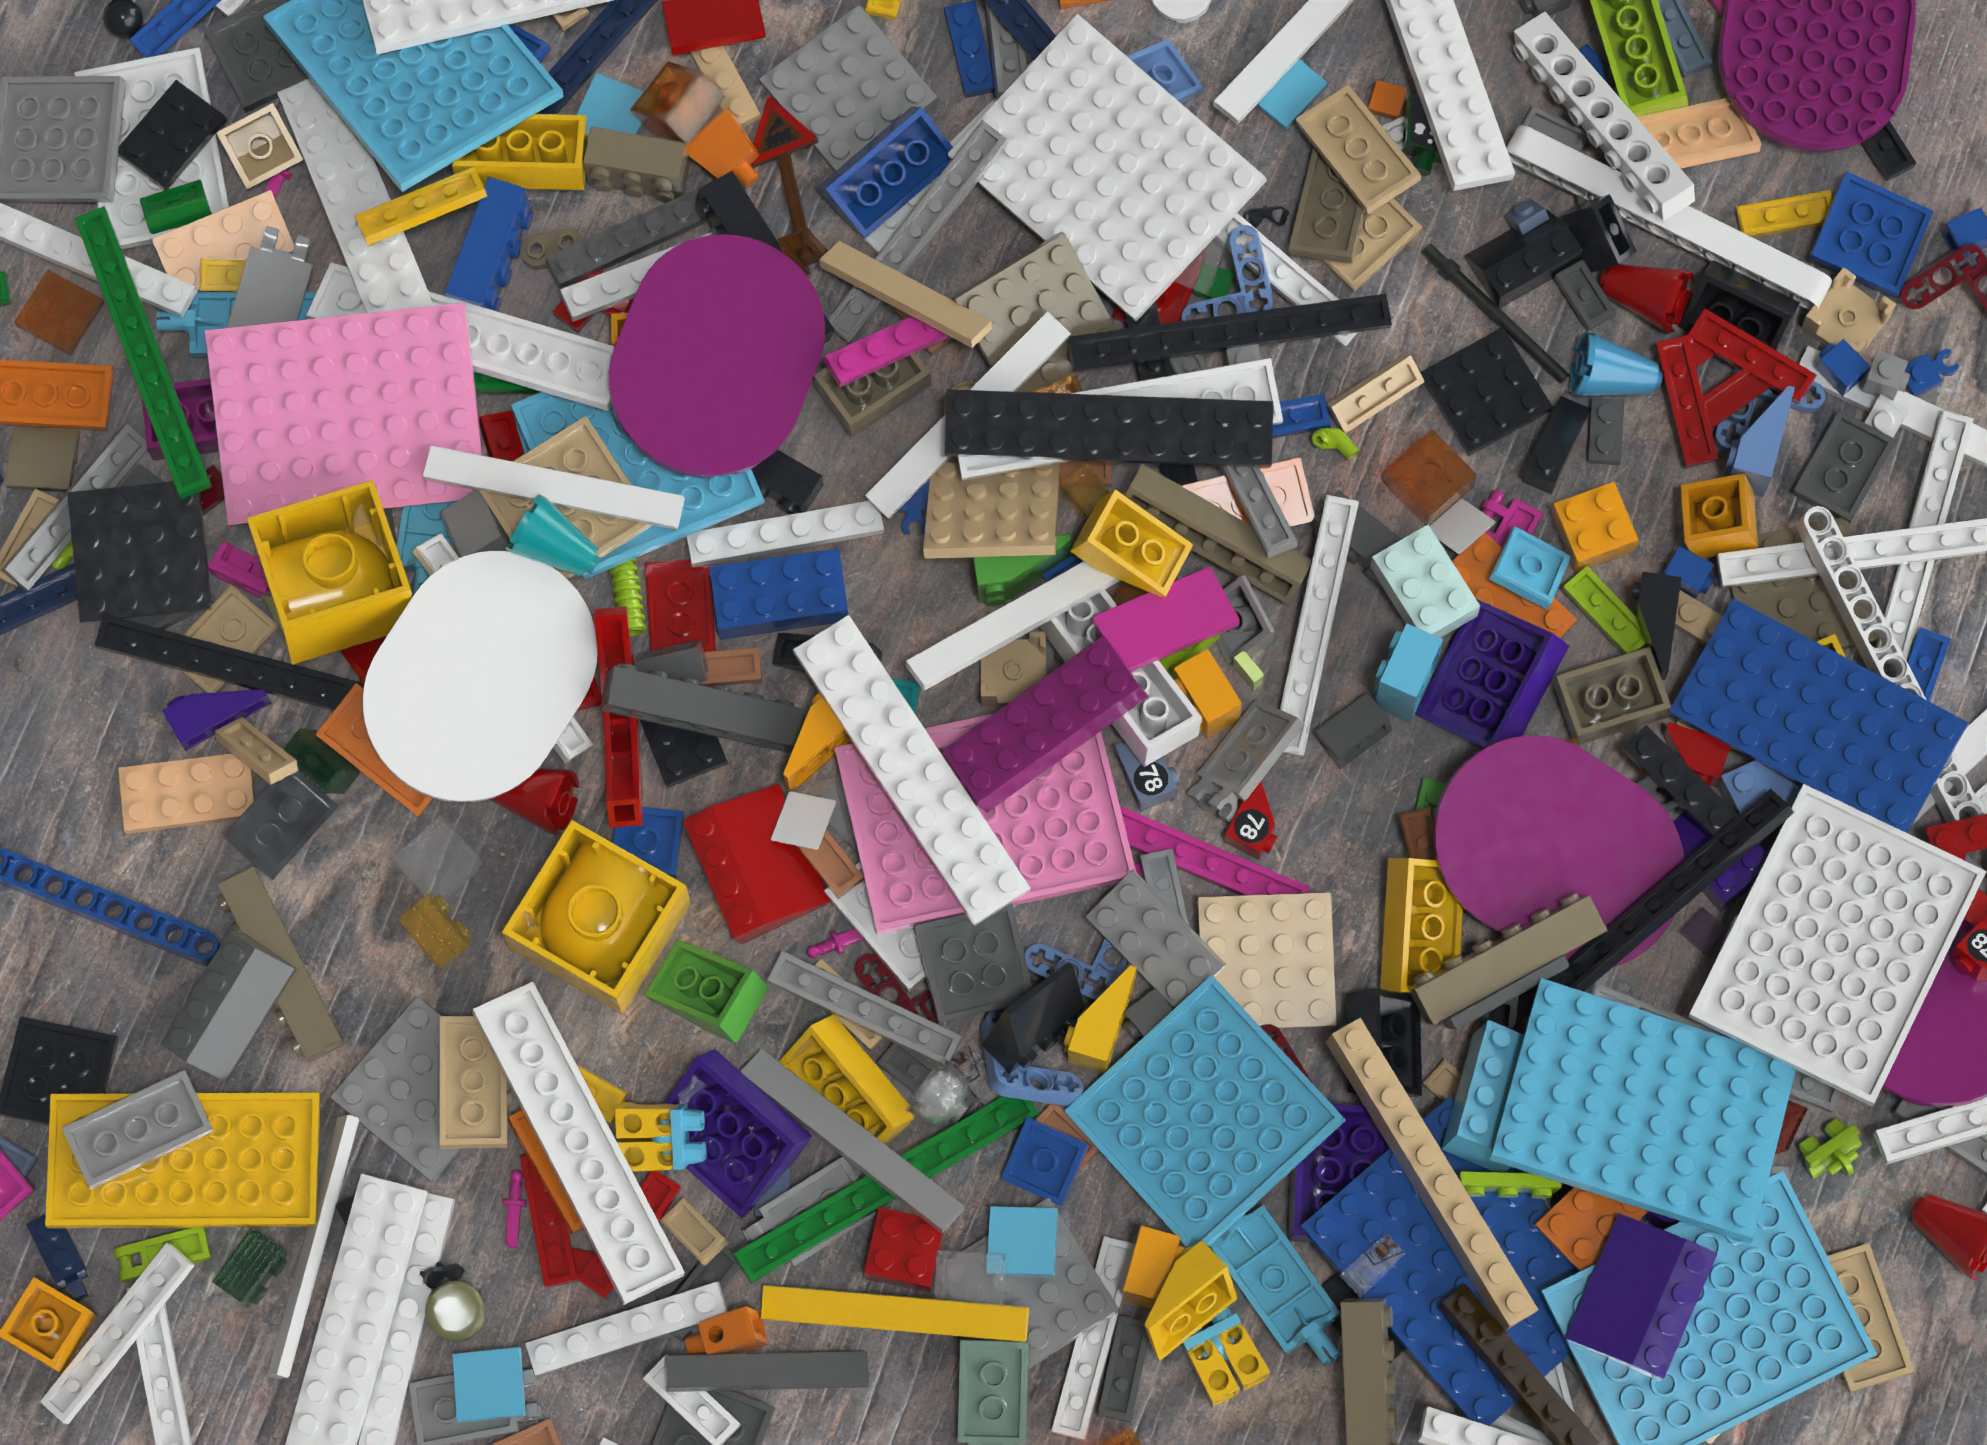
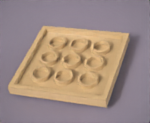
(578, 452)
(992, 513)
(1275, 955)

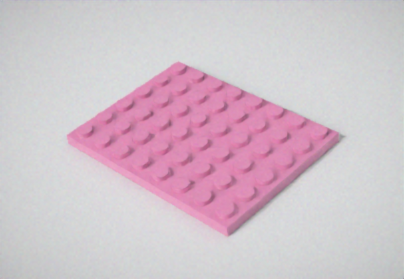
(341, 406)
(1056, 829)

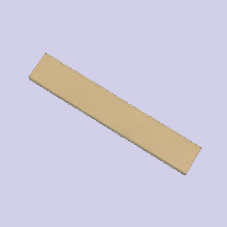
(905, 294)

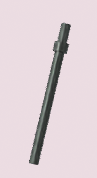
(1451, 271)

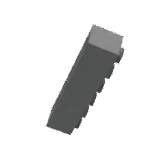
(701, 708)

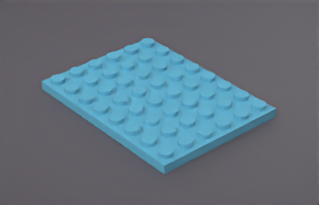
(419, 102)
(1644, 1111)
(1758, 1334)

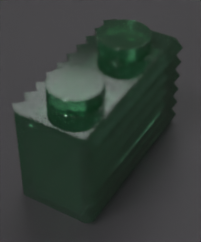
(321, 762)
(251, 1268)

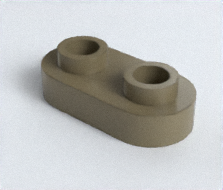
(550, 244)

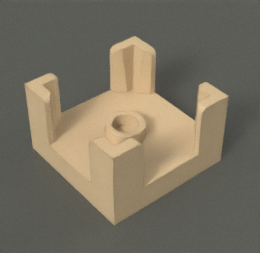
(1848, 315)
(1013, 670)

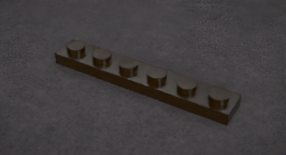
(1514, 1369)

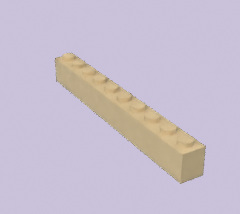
(1431, 1174)

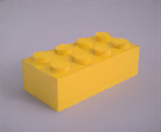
(534, 154)

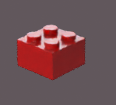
(903, 1251)

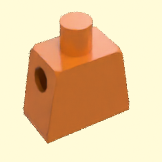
(725, 148)
(741, 1331)

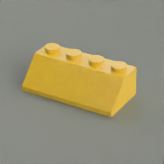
(1419, 923)
(848, 1078)

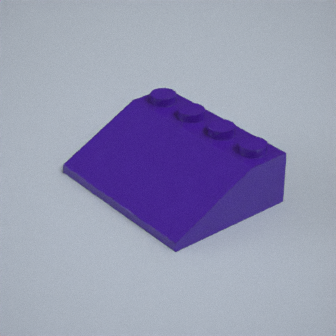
(1492, 678)
(744, 1132)
(1333, 1166)
(1641, 1296)

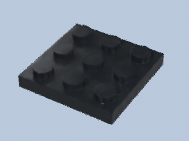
(1486, 391)
(53, 1061)

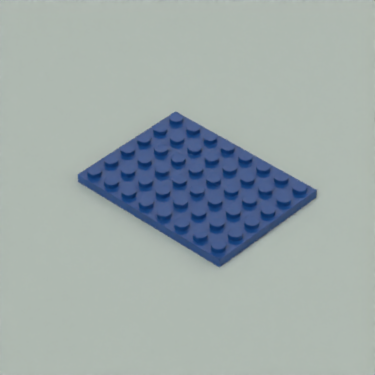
(1429, 1272)

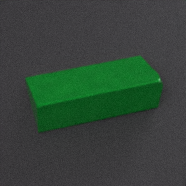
(175, 207)

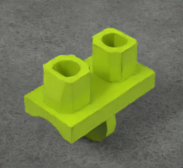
(1835, 1153)

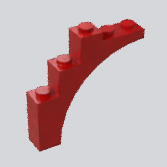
(621, 733)

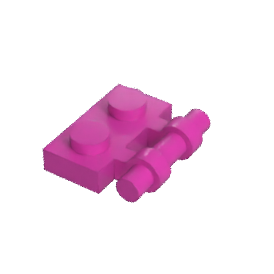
(1517, 515)

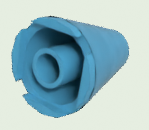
(1611, 369)

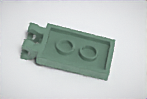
(993, 1392)

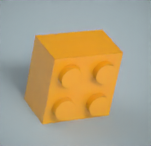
(1719, 516)
(1594, 527)
(1208, 693)
(1150, 1266)
(47, 1325)

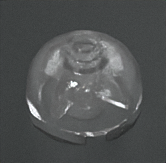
(940, 1096)

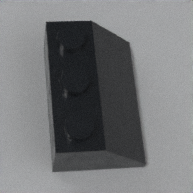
(1520, 263)
(1742, 303)
(1036, 1020)
(1396, 1028)

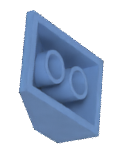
(1169, 70)
(1760, 445)
(1751, 781)

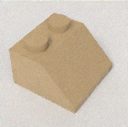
(260, 146)

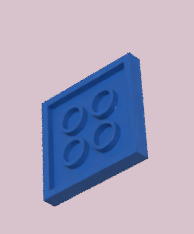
(1871, 234)

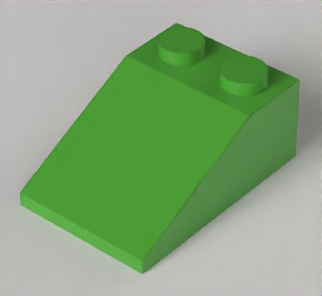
(1007, 576)
(707, 990)

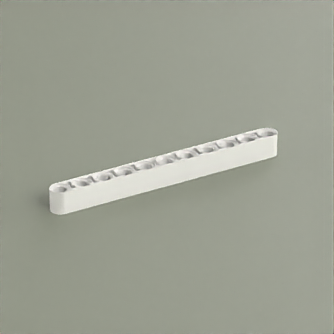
(1685, 228)
(1876, 624)

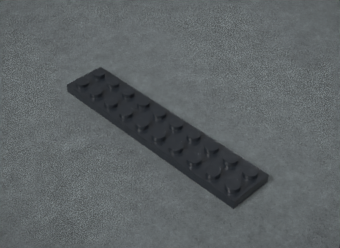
(1108, 428)

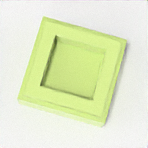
(1248, 670)

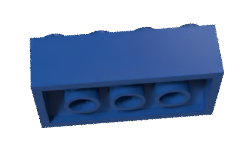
(887, 171)

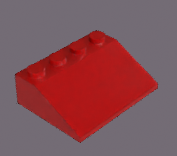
(752, 877)

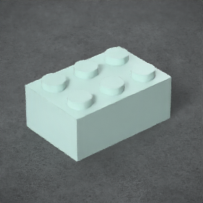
(1425, 584)

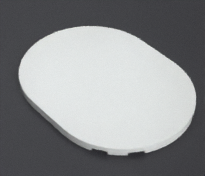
(479, 676)

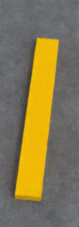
(895, 1313)

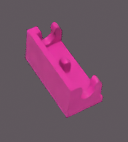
(238, 569)

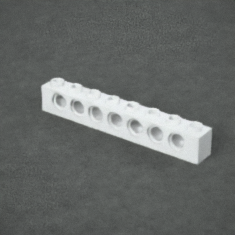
(1543, 35)

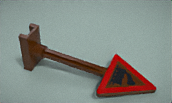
(777, 138)

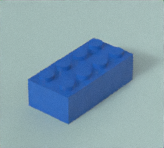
(491, 245)
(779, 594)

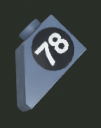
(1148, 784)

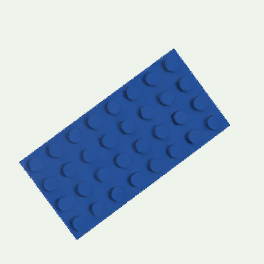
(1818, 717)

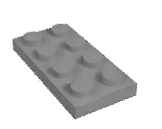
(1154, 939)
(137, 1129)

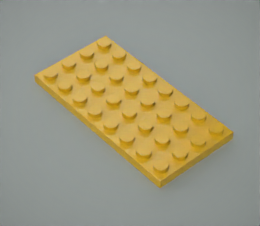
(246, 1173)

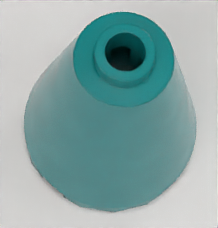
(553, 540)

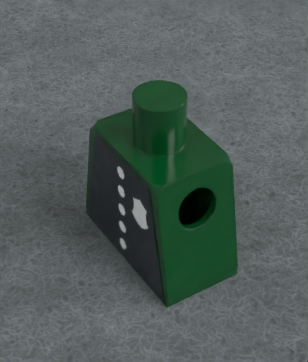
(1418, 137)

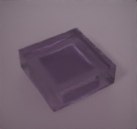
(1703, 931)

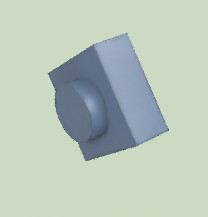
(1526, 216)

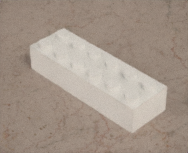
(1159, 721)

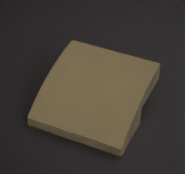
(42, 459)

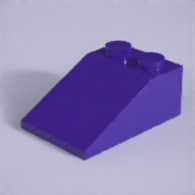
(1735, 879)

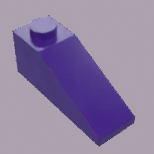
(199, 715)

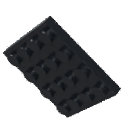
(138, 552)

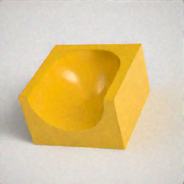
(331, 570)
(597, 917)

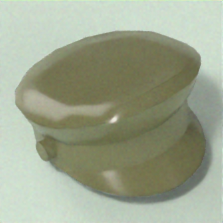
(455, 1311)

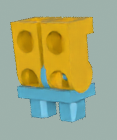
(659, 1135)
(1220, 1343)

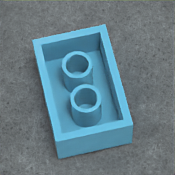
(1407, 671)

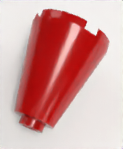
(1650, 292)
(543, 799)
(1955, 1231)

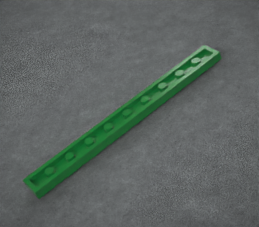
(143, 353)
(867, 1196)

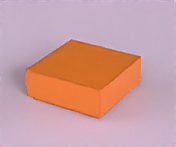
(1387, 100)

